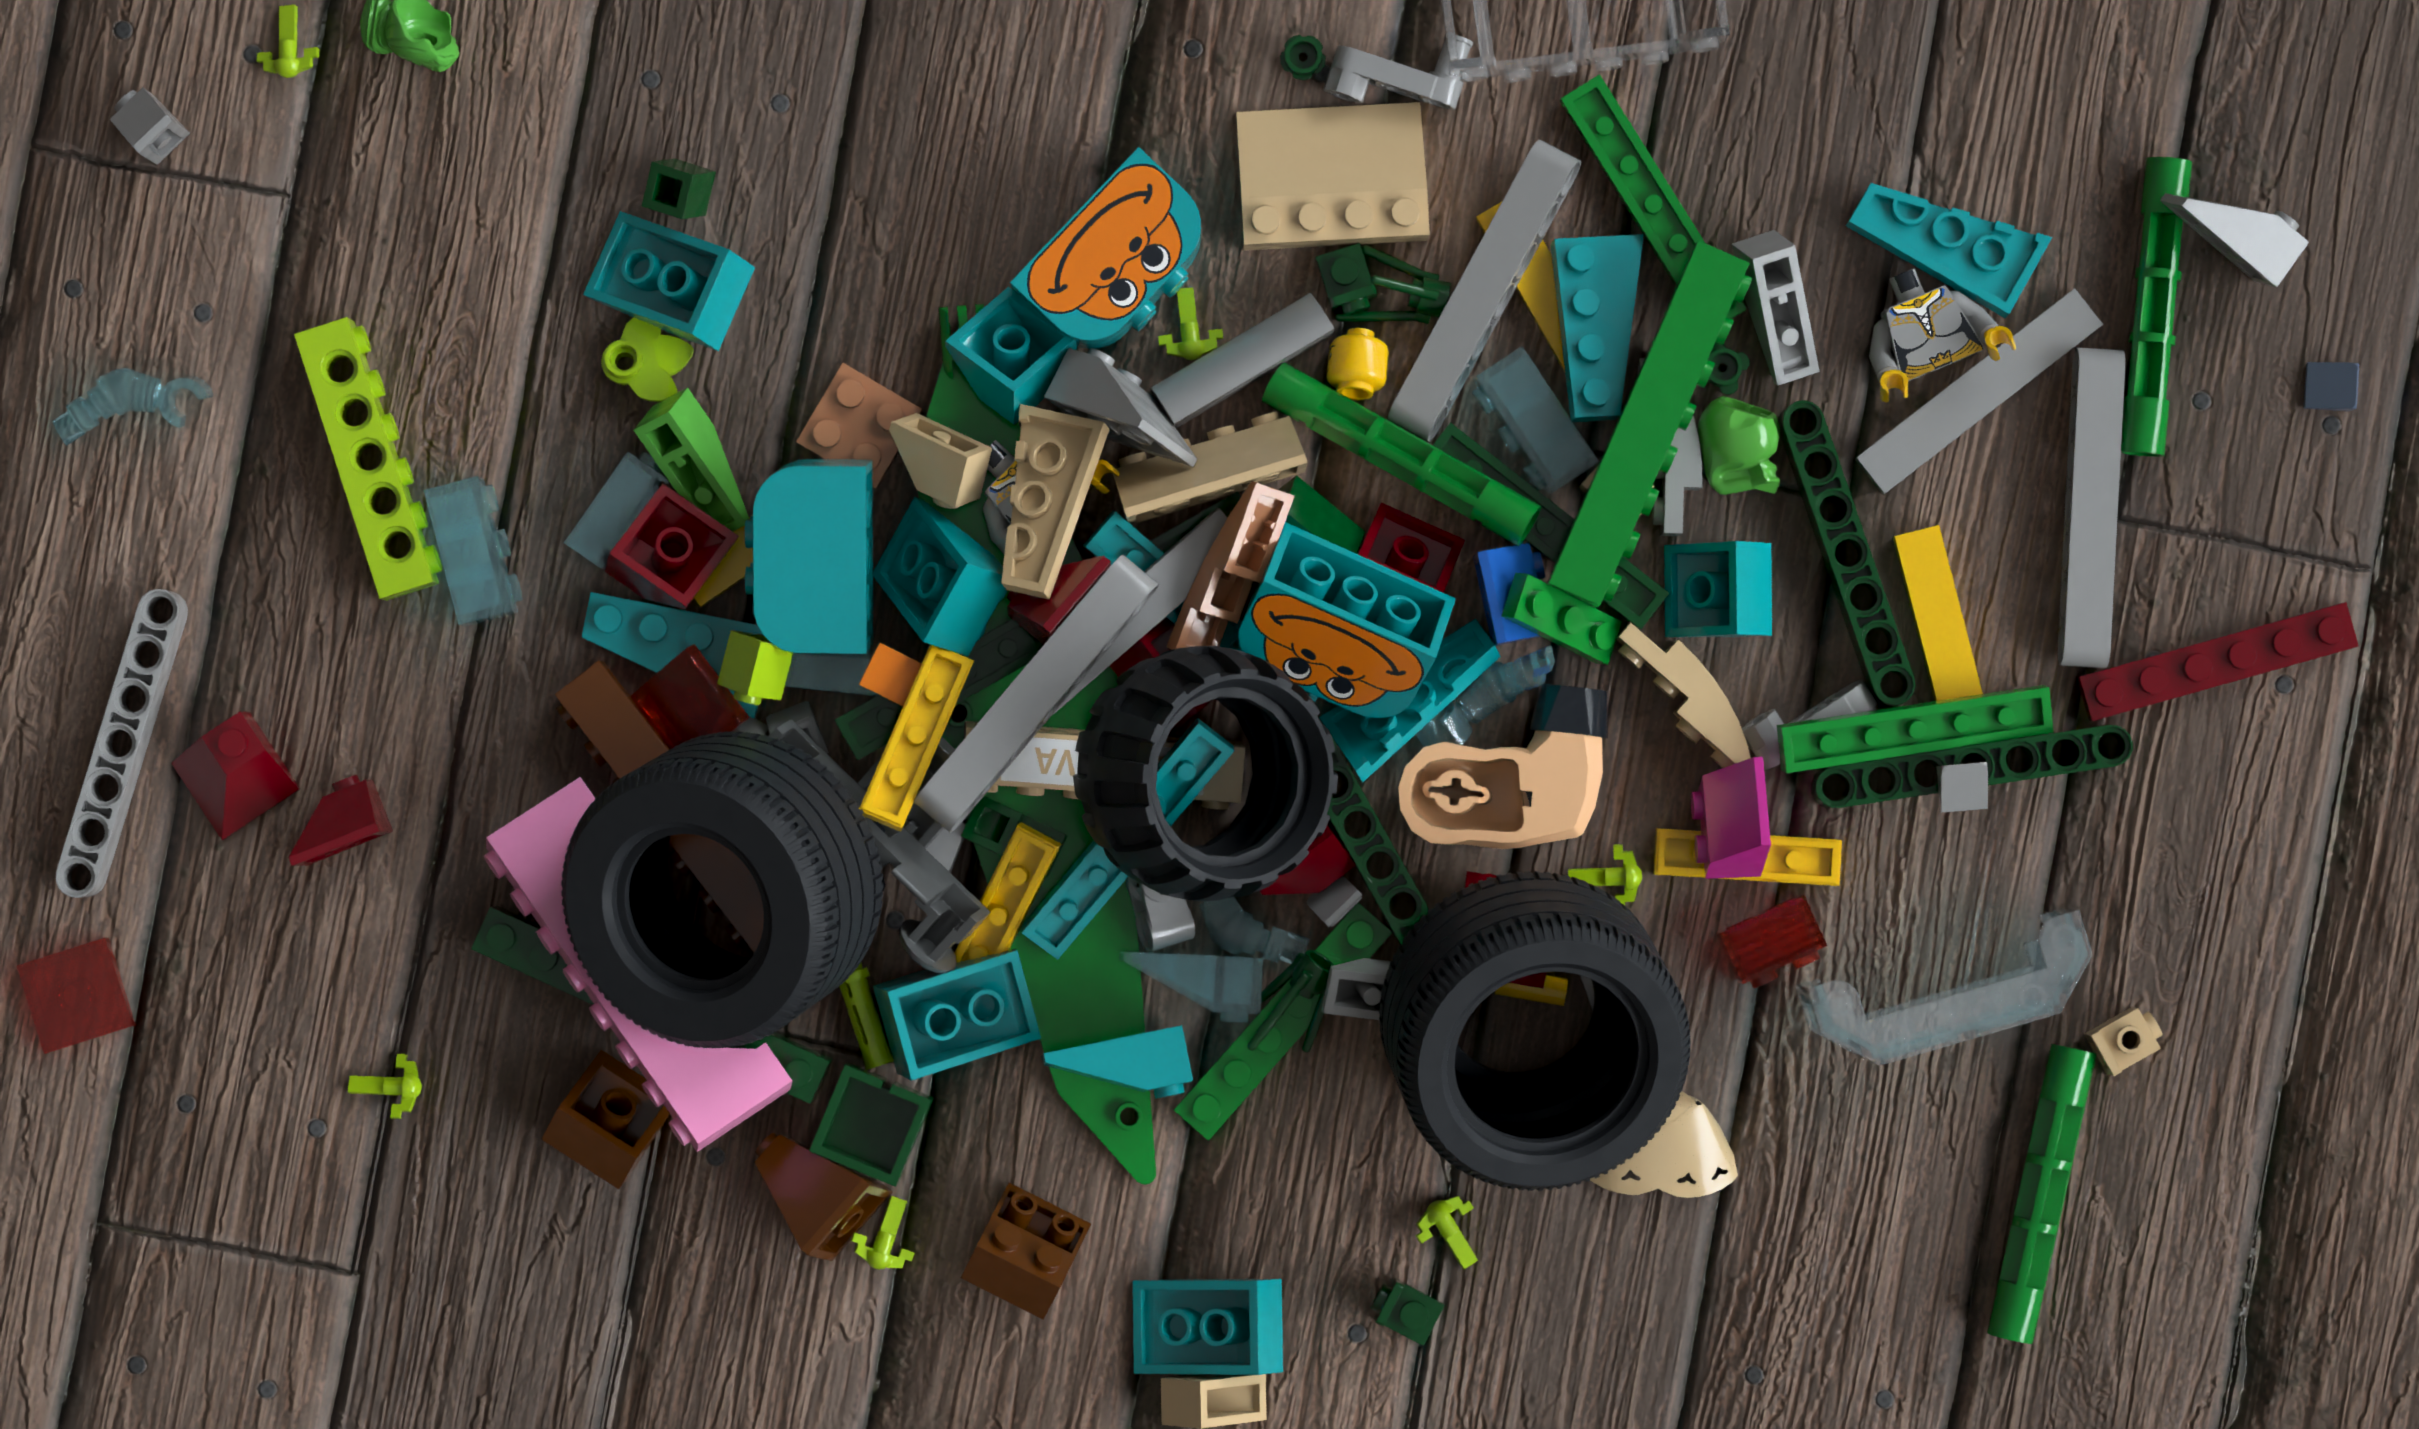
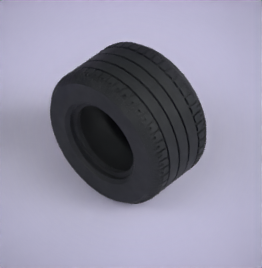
(794, 836)
(1554, 1120)

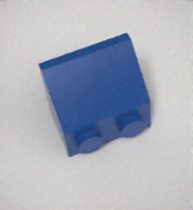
(1495, 575)

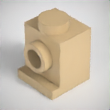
(2107, 1040)

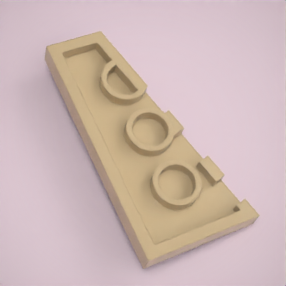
(1051, 484)

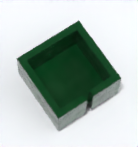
(871, 1125)

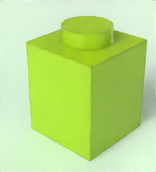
(754, 668)

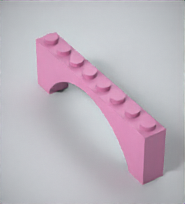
(701, 1086)

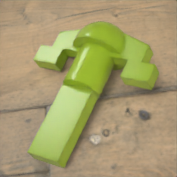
(288, 64)
(1191, 345)
(1627, 876)
(407, 1086)
(1439, 1214)
(879, 1256)

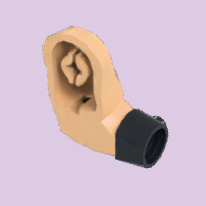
(1513, 792)

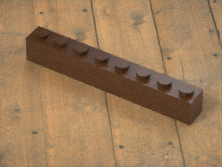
(627, 741)

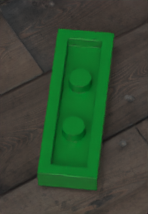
(1561, 618)

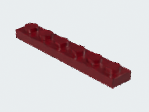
(2217, 661)

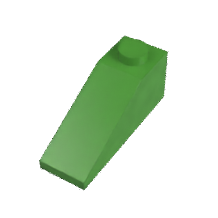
(692, 457)

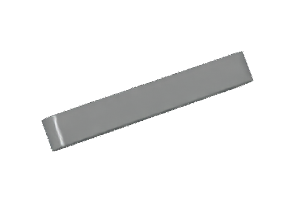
(1484, 290)
(2091, 507)
(1036, 693)
(104, 759)

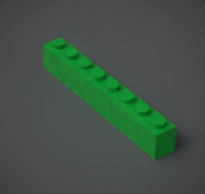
(1648, 424)

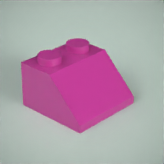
(1732, 821)

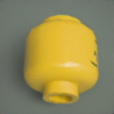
(1357, 364)

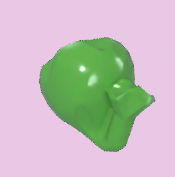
(1737, 446)

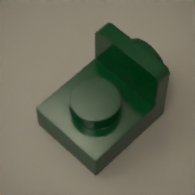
(1346, 279)
(1406, 1310)

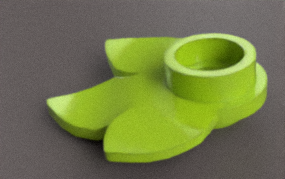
(654, 358)

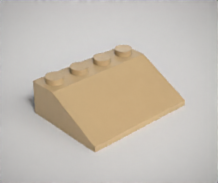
(1332, 176)
(1222, 467)

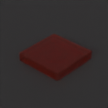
(687, 701)
(76, 995)

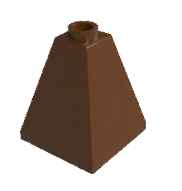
(817, 1196)

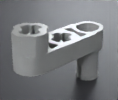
(1355, 70)
(1762, 730)

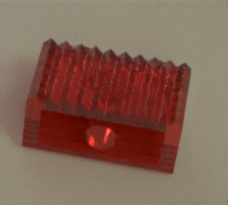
(1772, 940)

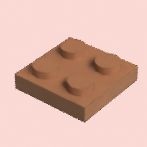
(856, 421)

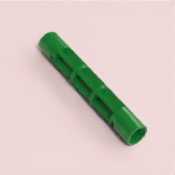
(2152, 338)
(1401, 454)
(2041, 1194)

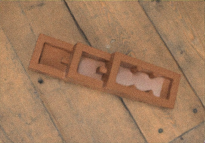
(1231, 567)

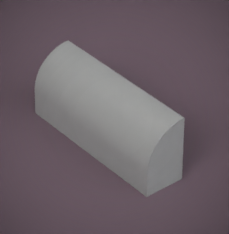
(1243, 360)

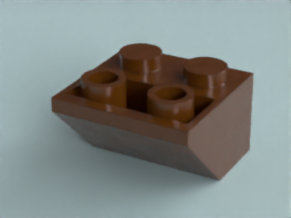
(1026, 1251)

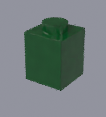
(678, 188)

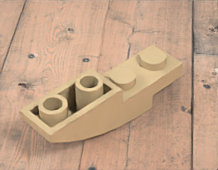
(1705, 707)

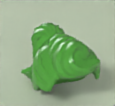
(411, 31)

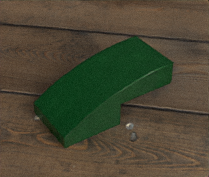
(994, 824)

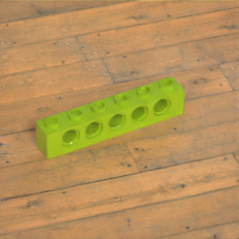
(319, 351)

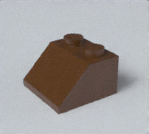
(606, 1120)

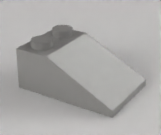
(1097, 391)

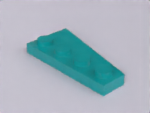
(1965, 252)
(1595, 312)
(658, 634)
(1372, 741)

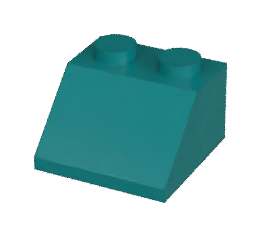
(1009, 354)
(1718, 589)

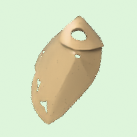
(1685, 1144)

